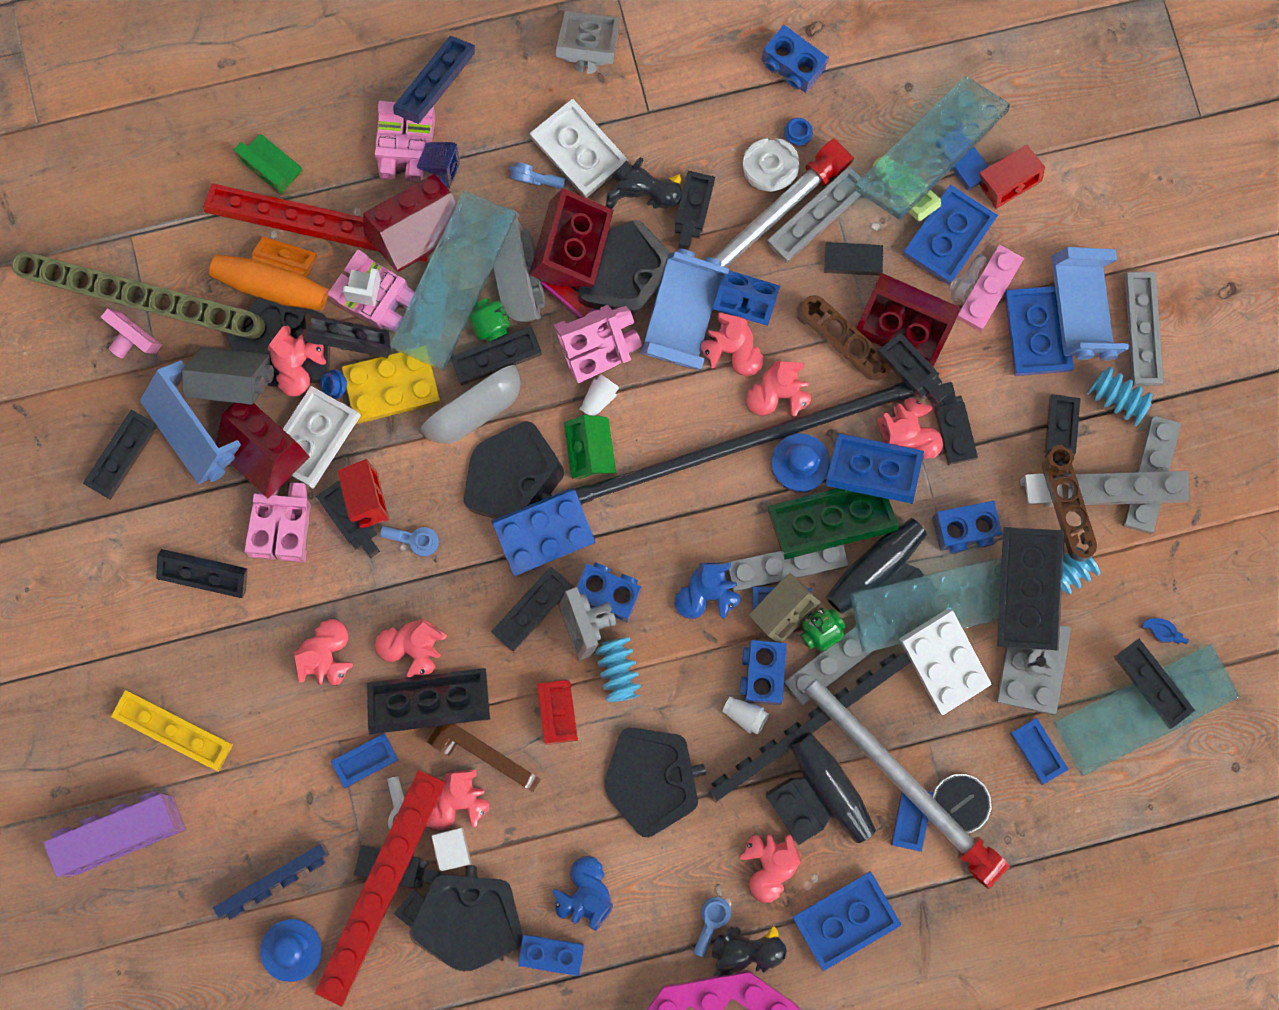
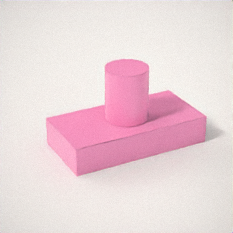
(129, 334)

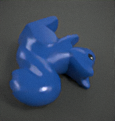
(706, 584)
(591, 898)

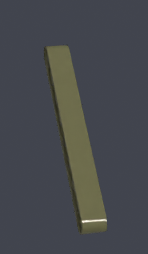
(125, 292)

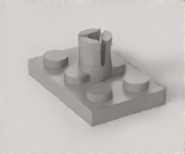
(588, 40)
(584, 622)
(1033, 676)

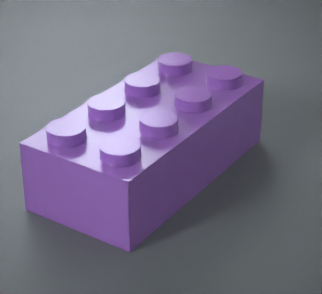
(114, 835)

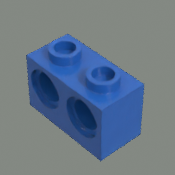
(799, 54)
(746, 297)
(965, 520)
(610, 585)
(771, 673)
(551, 955)

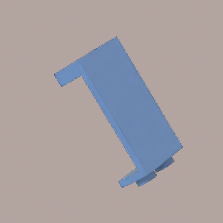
(1084, 303)
(683, 309)
(183, 428)

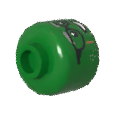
(489, 320)
(822, 629)

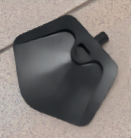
(627, 270)
(275, 318)
(511, 472)
(652, 779)
(467, 920)

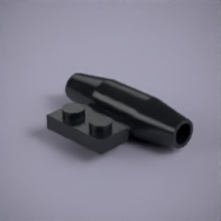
(880, 565)
(822, 794)

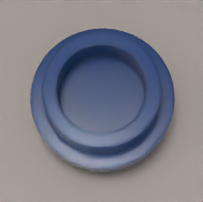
(798, 131)
(334, 384)

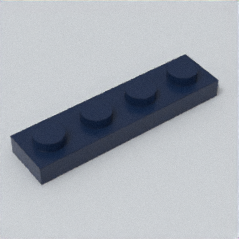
(434, 79)
(261, 889)

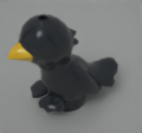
(638, 182)
(738, 952)

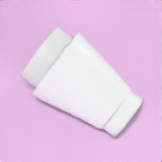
(599, 396)
(747, 715)

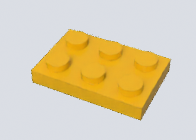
(390, 386)

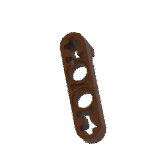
(842, 341)
(1074, 504)
(448, 736)

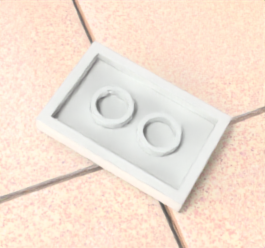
(578, 148)
(320, 428)
(945, 661)

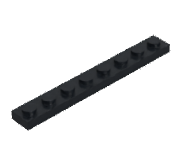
(818, 718)

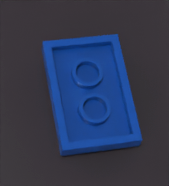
(950, 235)
(1035, 332)
(875, 468)
(543, 531)
(846, 921)

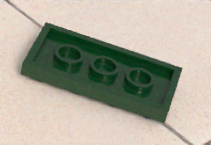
(829, 521)

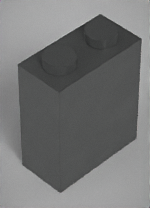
(227, 375)

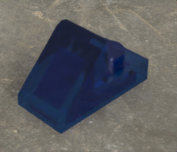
(440, 159)

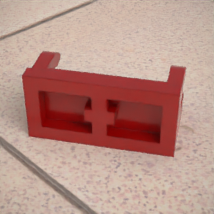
(1012, 176)
(363, 494)
(557, 712)

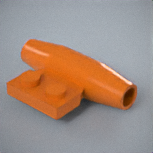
(274, 274)

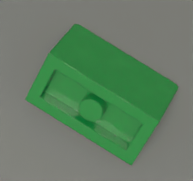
(268, 163)
(589, 446)

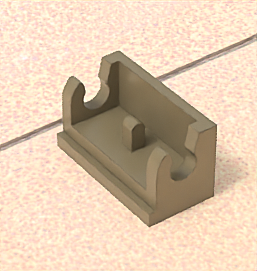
(784, 608)

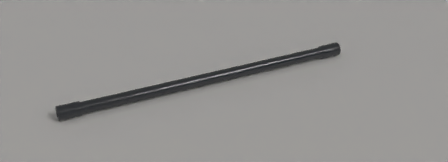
(590, 492)

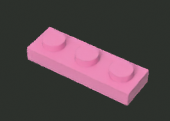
(990, 288)

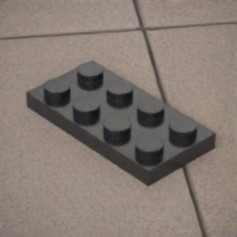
(1031, 588)
(427, 701)

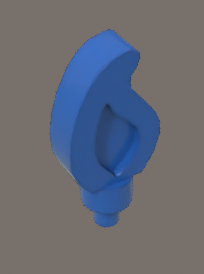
(1164, 631)

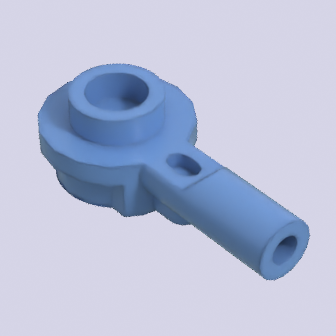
(524, 173)
(422, 540)
(715, 914)

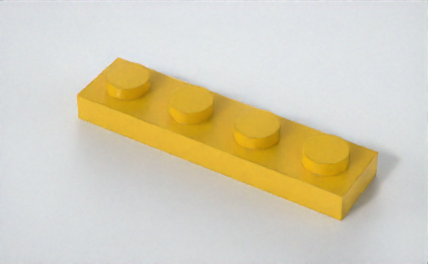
(171, 730)

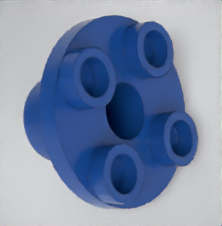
(800, 462)
(291, 950)

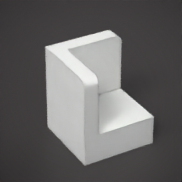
(363, 287)
(1037, 489)
(451, 849)

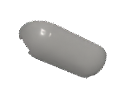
(518, 291)
(474, 407)

